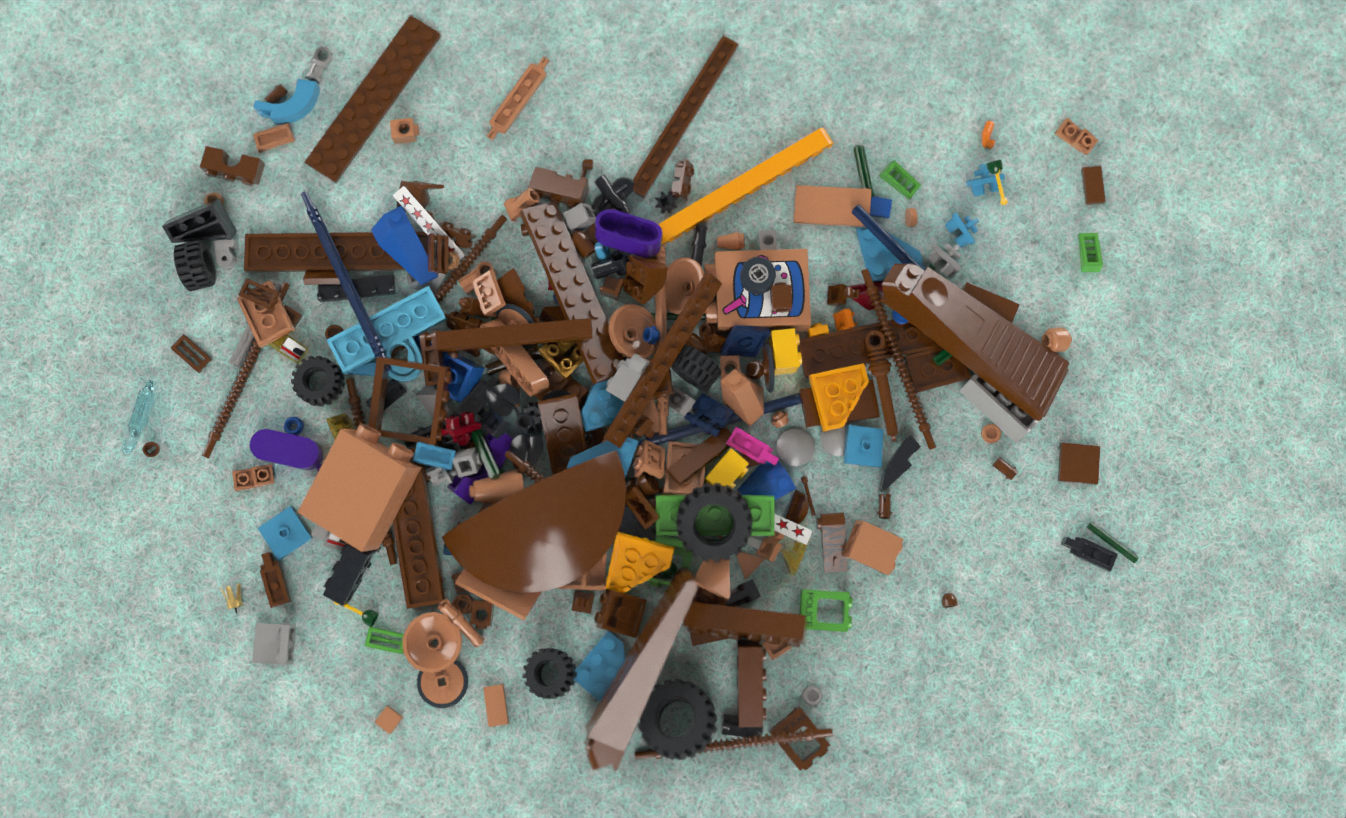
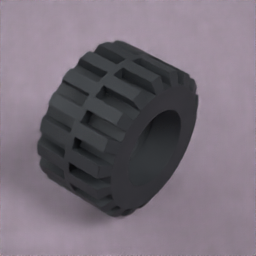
(194, 265)
(696, 368)
(328, 392)
(534, 668)

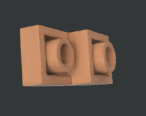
(1079, 139)
(253, 477)

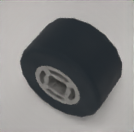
(756, 282)

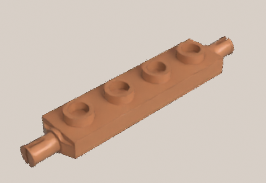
(517, 98)

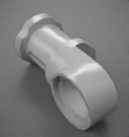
(318, 66)

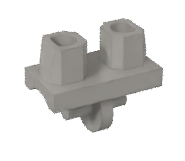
(938, 254)
(440, 475)

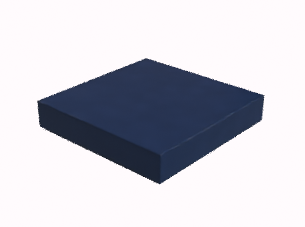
(745, 341)

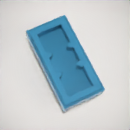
(434, 456)

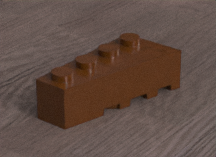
(750, 683)

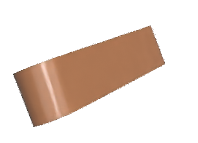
(520, 364)

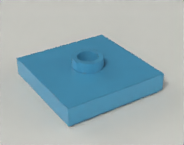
(863, 446)
(285, 533)

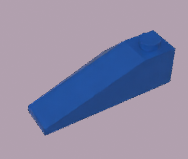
(401, 242)
(463, 371)
(768, 480)

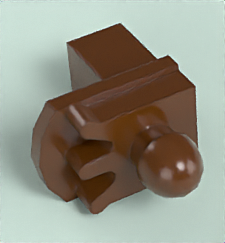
(471, 306)

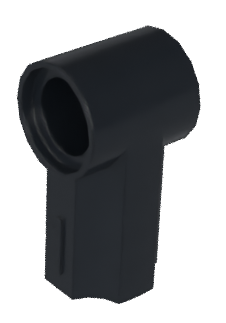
(614, 264)
(743, 594)

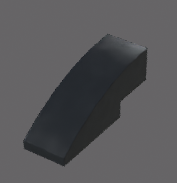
(898, 462)

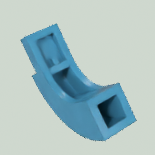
(295, 108)

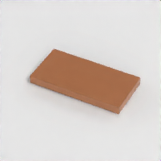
(830, 205)
(512, 602)

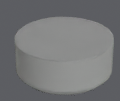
(812, 695)

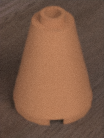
(495, 490)

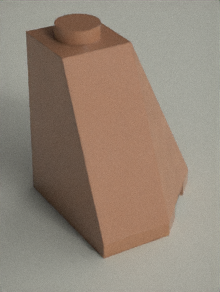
(743, 396)
(713, 582)

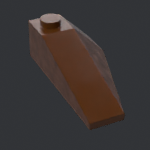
(513, 293)

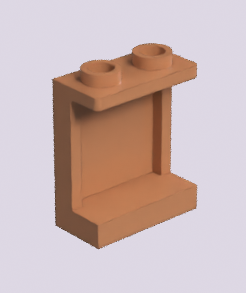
(873, 547)

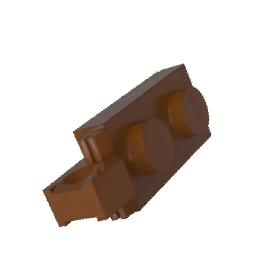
(274, 581)

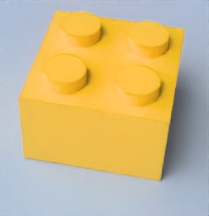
(784, 351)
(727, 469)

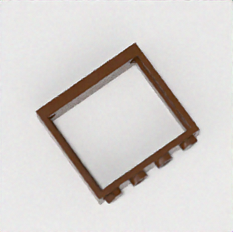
(379, 394)

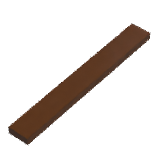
(514, 335)

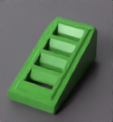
(896, 184)
(1090, 264)

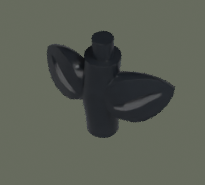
(612, 195)

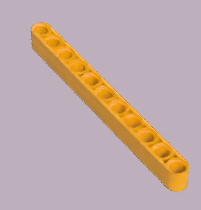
(744, 184)

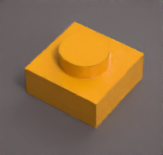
(817, 329)

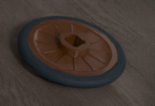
(768, 367)

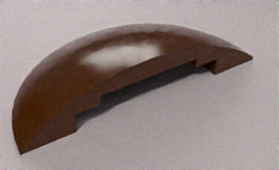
(545, 530)

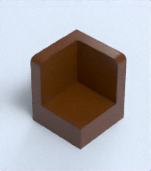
(612, 288)

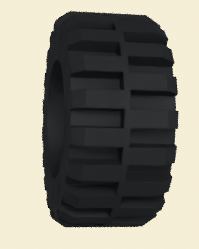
(714, 548)
(699, 734)

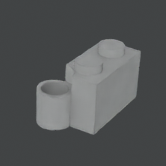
(626, 376)

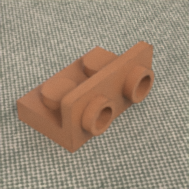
(488, 293)
(649, 459)

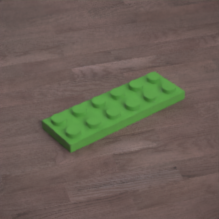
(716, 519)

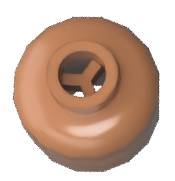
(1057, 339)

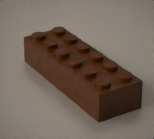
(746, 623)

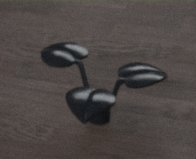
(503, 400)

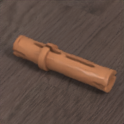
(456, 617)

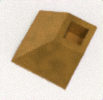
(562, 356)

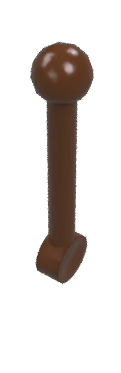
(804, 480)

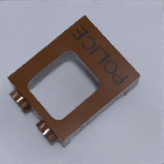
(794, 721)

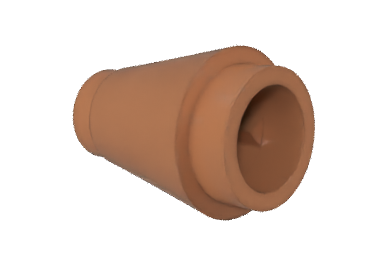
(732, 241)

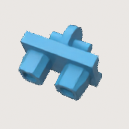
(977, 184)
(956, 223)

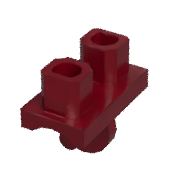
(461, 431)

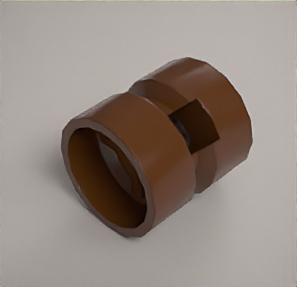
(646, 483)

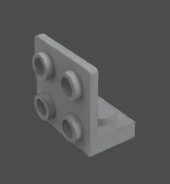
(274, 643)

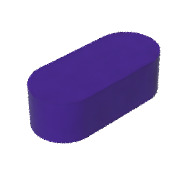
(628, 233)
(286, 449)

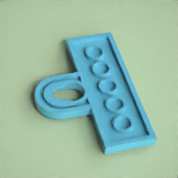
(395, 327)

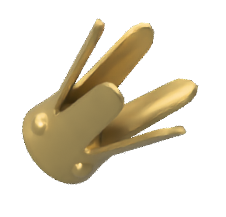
(231, 601)

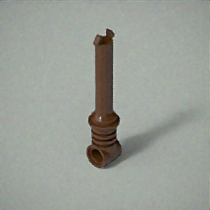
(880, 368)

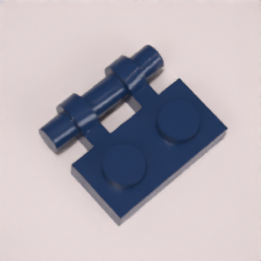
(712, 411)

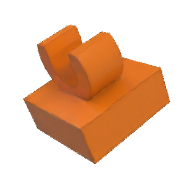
(844, 320)

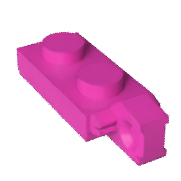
(751, 447)

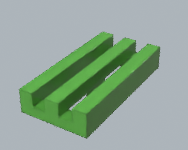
(376, 646)

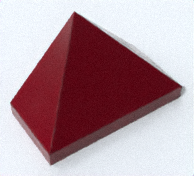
(863, 298)

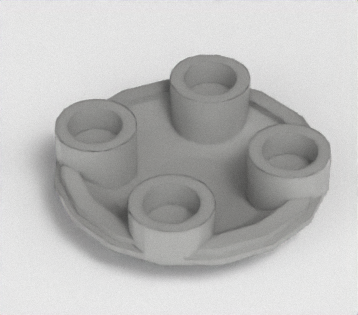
(834, 440)
(795, 447)

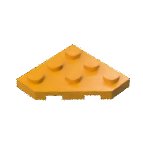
(837, 394)
(636, 561)

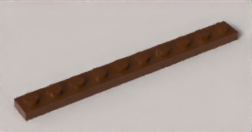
(684, 116)
(662, 360)

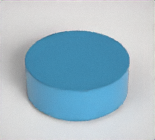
(602, 251)

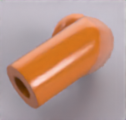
(986, 134)

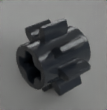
(664, 197)

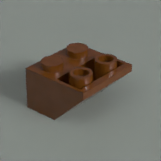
(644, 277)

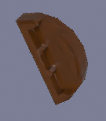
(798, 507)

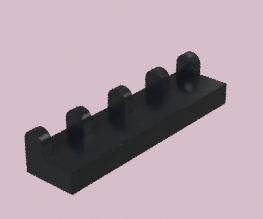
(365, 287)

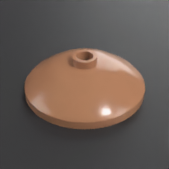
(681, 281)
(631, 320)
(419, 638)

